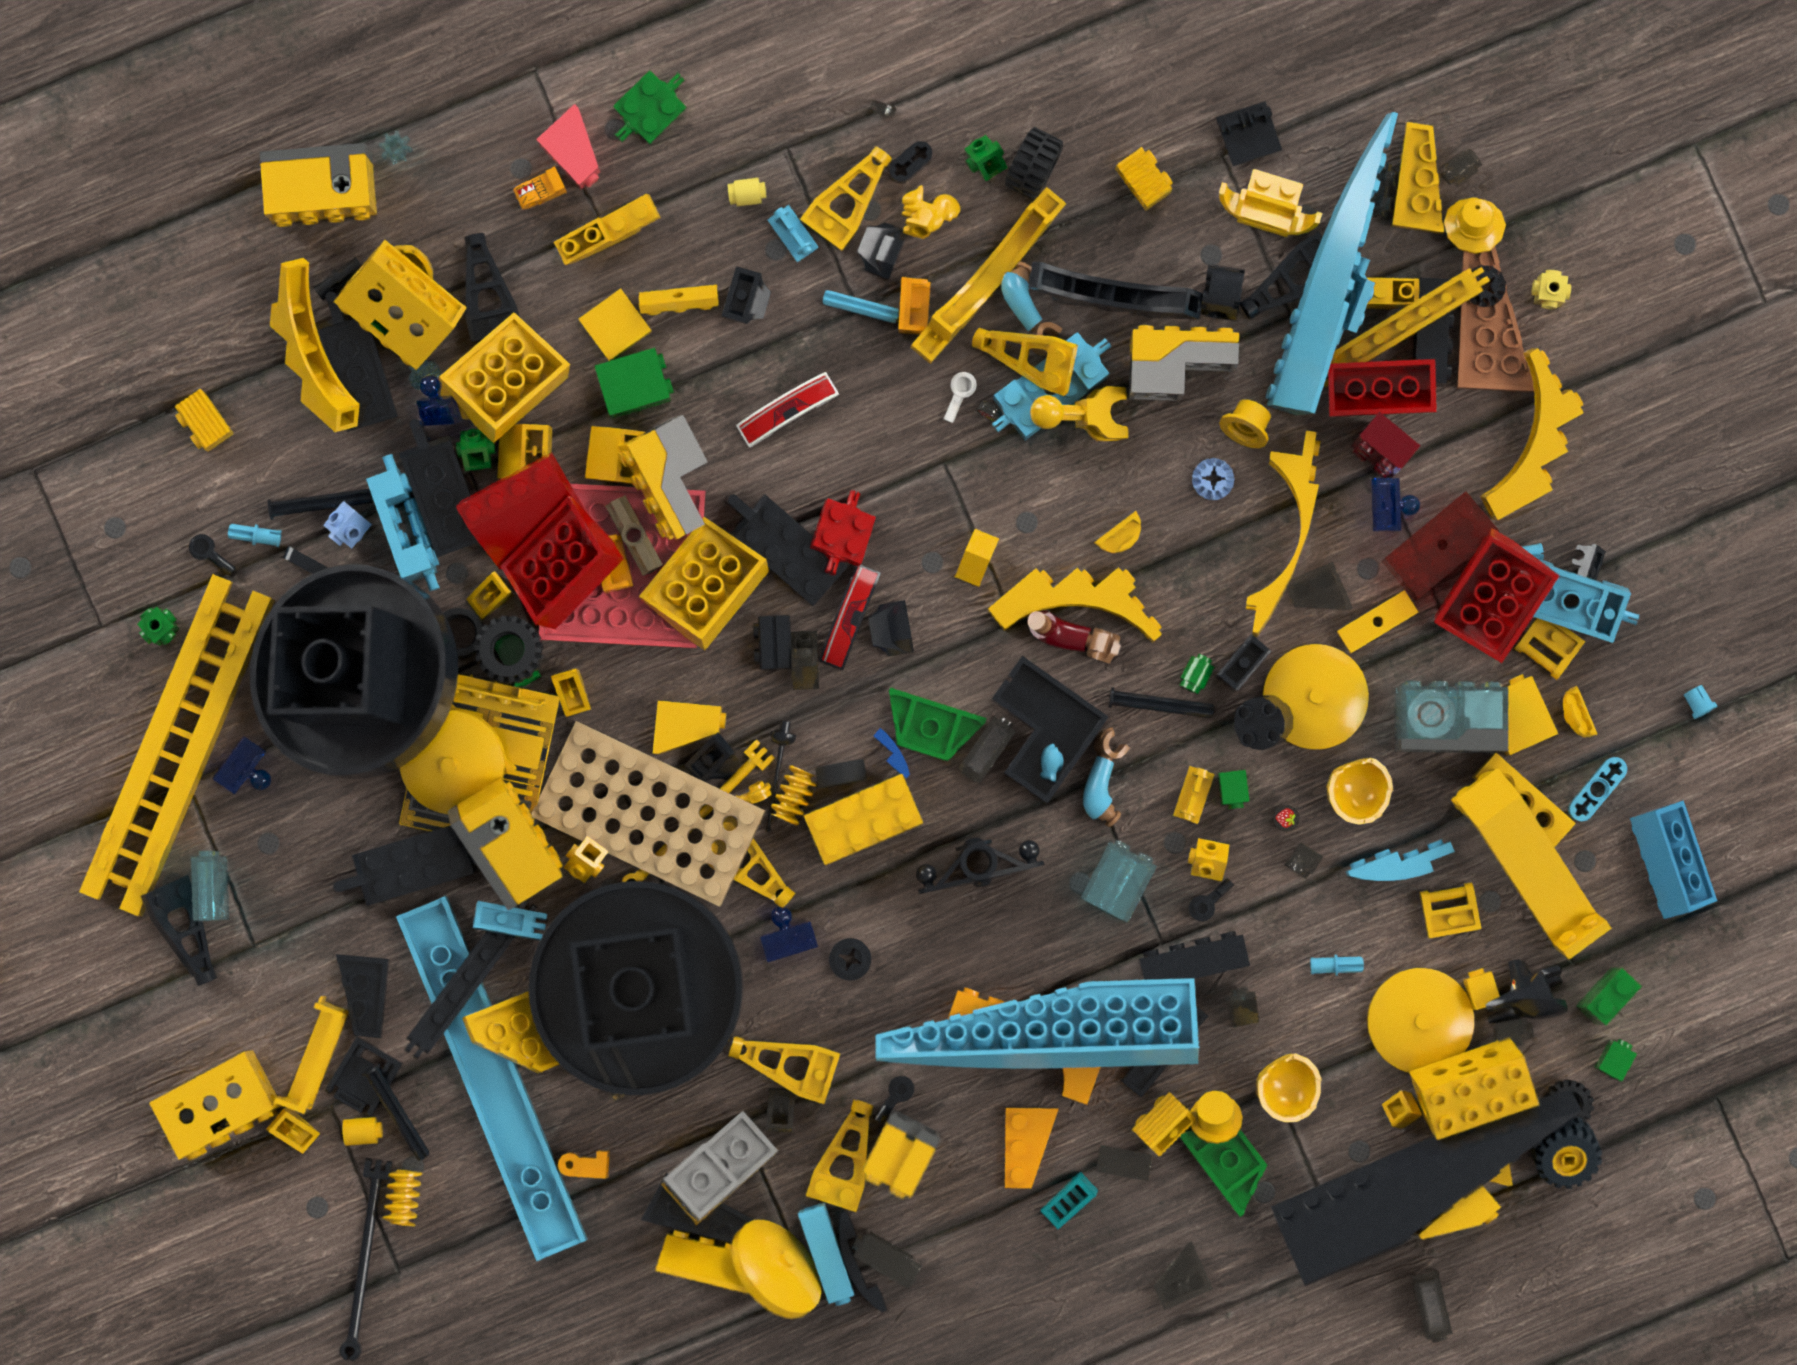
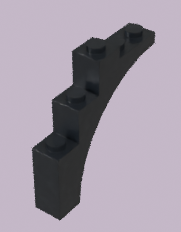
(1115, 295)

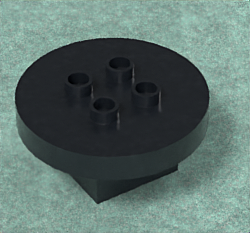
(353, 672)
(647, 972)

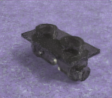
(1383, 199)

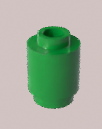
(1196, 673)

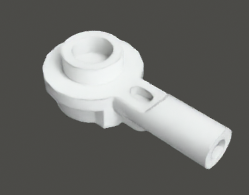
(963, 386)

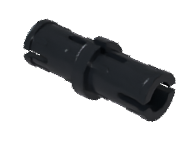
(338, 278)

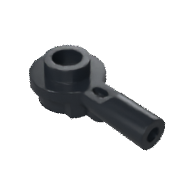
(203, 548)
(1203, 907)
(900, 1090)

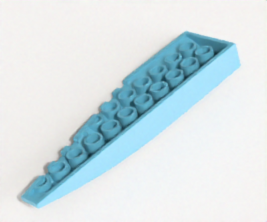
(1064, 1029)

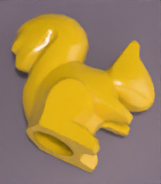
(927, 217)

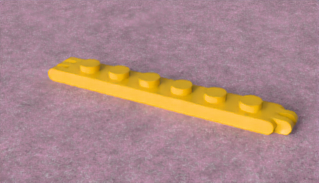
(1411, 319)

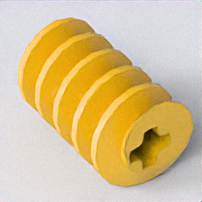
(793, 795)
(402, 1197)

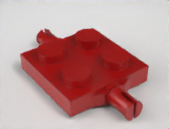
(843, 532)

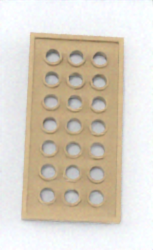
(665, 807)

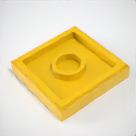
(615, 325)

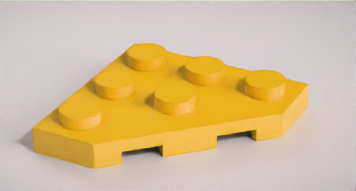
(510, 1033)

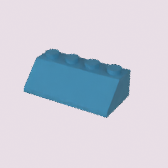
(1673, 860)

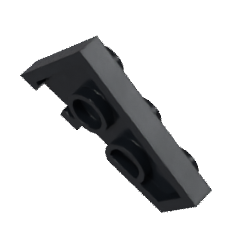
(365, 992)

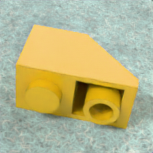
(1393, 293)

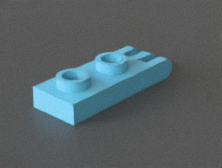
(513, 922)

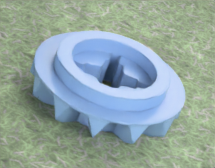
(1204, 487)

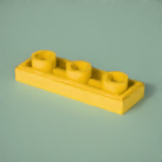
(678, 299)
(1390, 613)

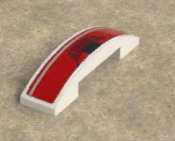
(786, 409)

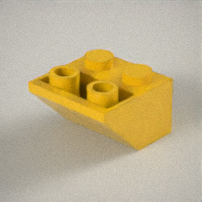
(522, 446)
(603, 457)

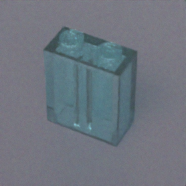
(1119, 880)
(210, 886)

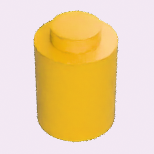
(361, 1131)

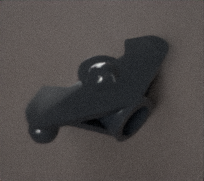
(1028, 851)

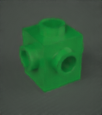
(985, 158)
(475, 449)
(166, 630)

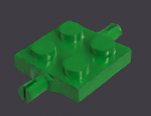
(649, 107)

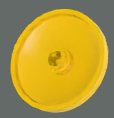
(1323, 693)
(455, 763)
(1419, 1018)
(776, 1269)

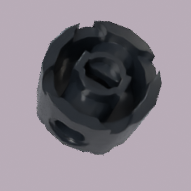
(1222, 292)
(1263, 722)

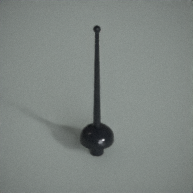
(782, 738)

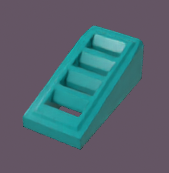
(1085, 1184)

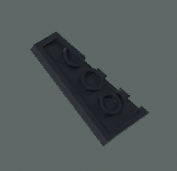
(719, 1224)

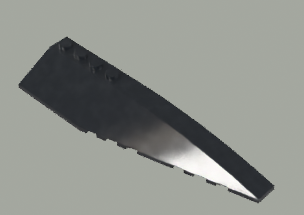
(1406, 1190)

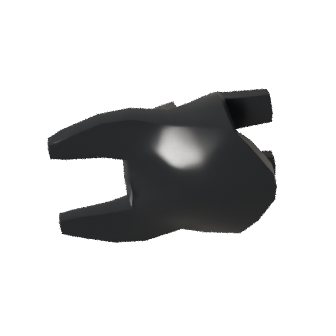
(1528, 995)

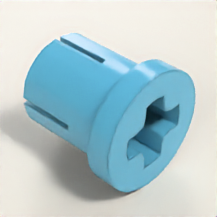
(1699, 702)

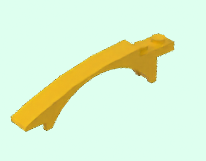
(972, 296)
(1297, 473)

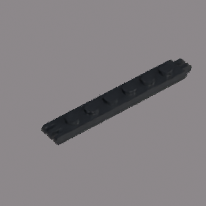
(459, 989)

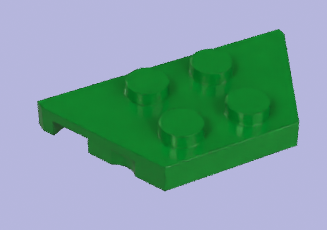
(931, 726)
(1231, 1166)

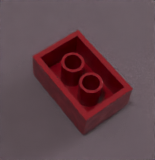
(1384, 446)

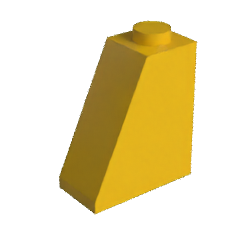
(1527, 715)
(685, 724)

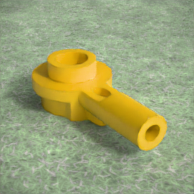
(757, 793)

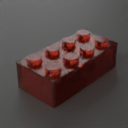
(1418, 560)

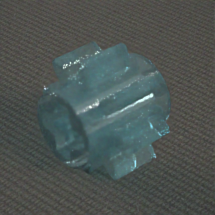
(391, 142)
(424, 370)

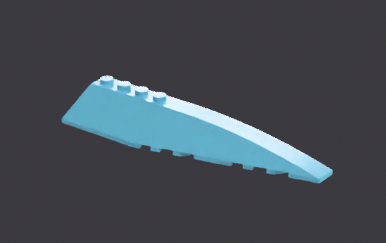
(1323, 304)

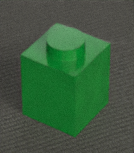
(1233, 789)
(1616, 1059)

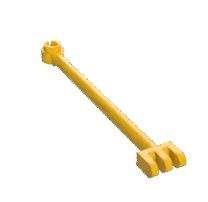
(753, 761)

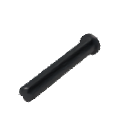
(318, 502)
(1160, 704)
(396, 1112)

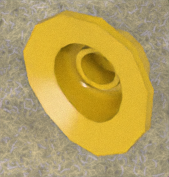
(1474, 225)

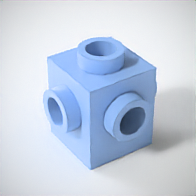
(346, 525)

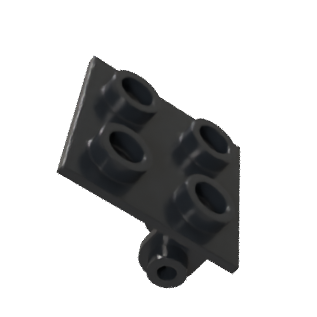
(1249, 133)

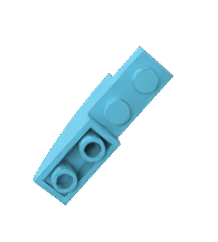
(1390, 867)

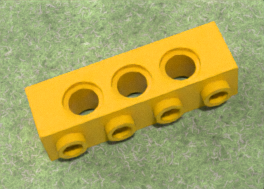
(1558, 822)

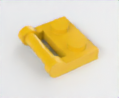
(1555, 638)
(1452, 919)

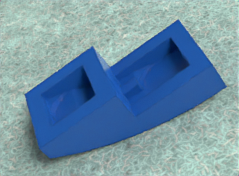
(896, 760)

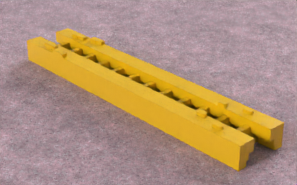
(196, 754)

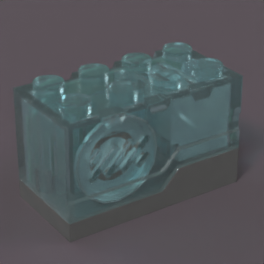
(1451, 717)

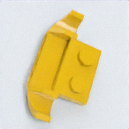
(1269, 205)

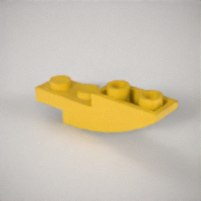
(607, 230)

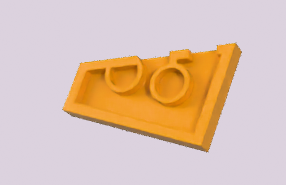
(1025, 1142)

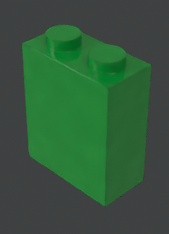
(634, 382)
(1608, 996)

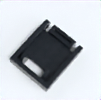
(354, 1088)

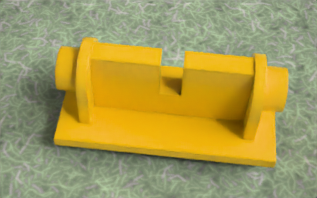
(1193, 794)

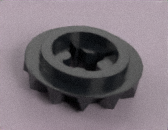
(1498, 287)
(838, 964)

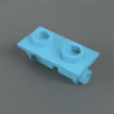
(792, 233)

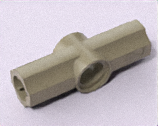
(625, 521)

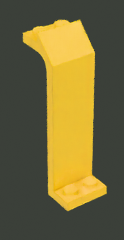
(1531, 862)

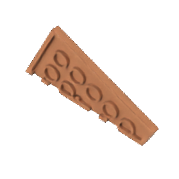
(1490, 340)

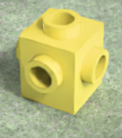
(1545, 296)

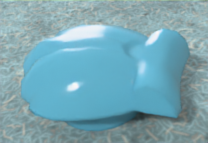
(1051, 762)

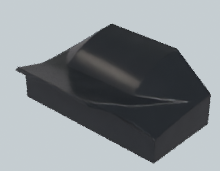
(881, 249)
(746, 297)
(891, 629)
(714, 760)

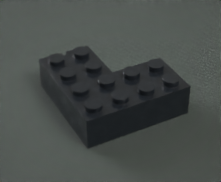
(1055, 717)

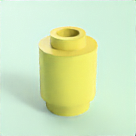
(746, 192)

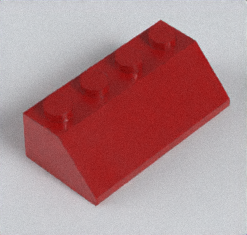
(1382, 387)

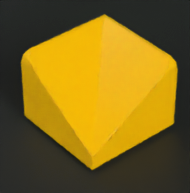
(1401, 1109)

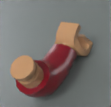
(1070, 636)

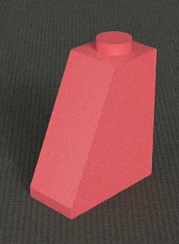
(571, 149)

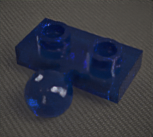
(436, 408)
(1388, 506)
(241, 765)
(788, 939)

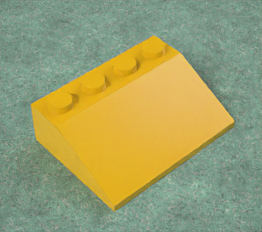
(505, 376)
(705, 583)
(699, 1261)

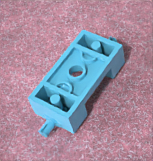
(1019, 395)
(388, 490)
(1599, 605)

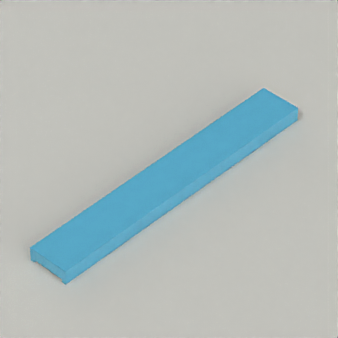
(495, 1091)

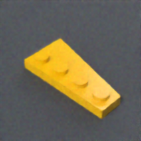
(1417, 191)

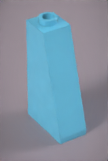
(826, 1253)

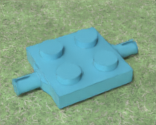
(1358, 298)

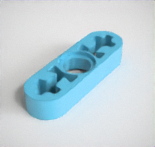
(1615, 778)

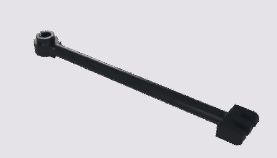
(365, 1252)

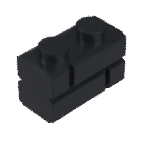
(774, 642)
(1243, 663)

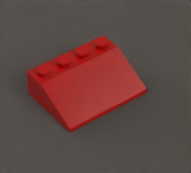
(515, 506)
(561, 564)
(1496, 596)

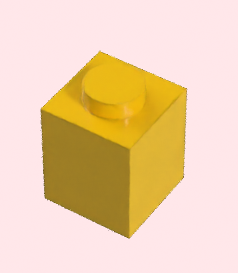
(1480, 988)

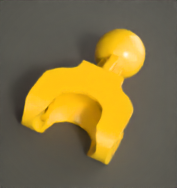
(1090, 413)

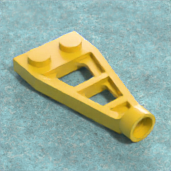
(829, 224)
(1058, 363)
(756, 856)
(818, 1075)
(835, 1189)

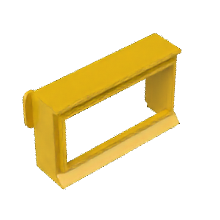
(316, 1057)

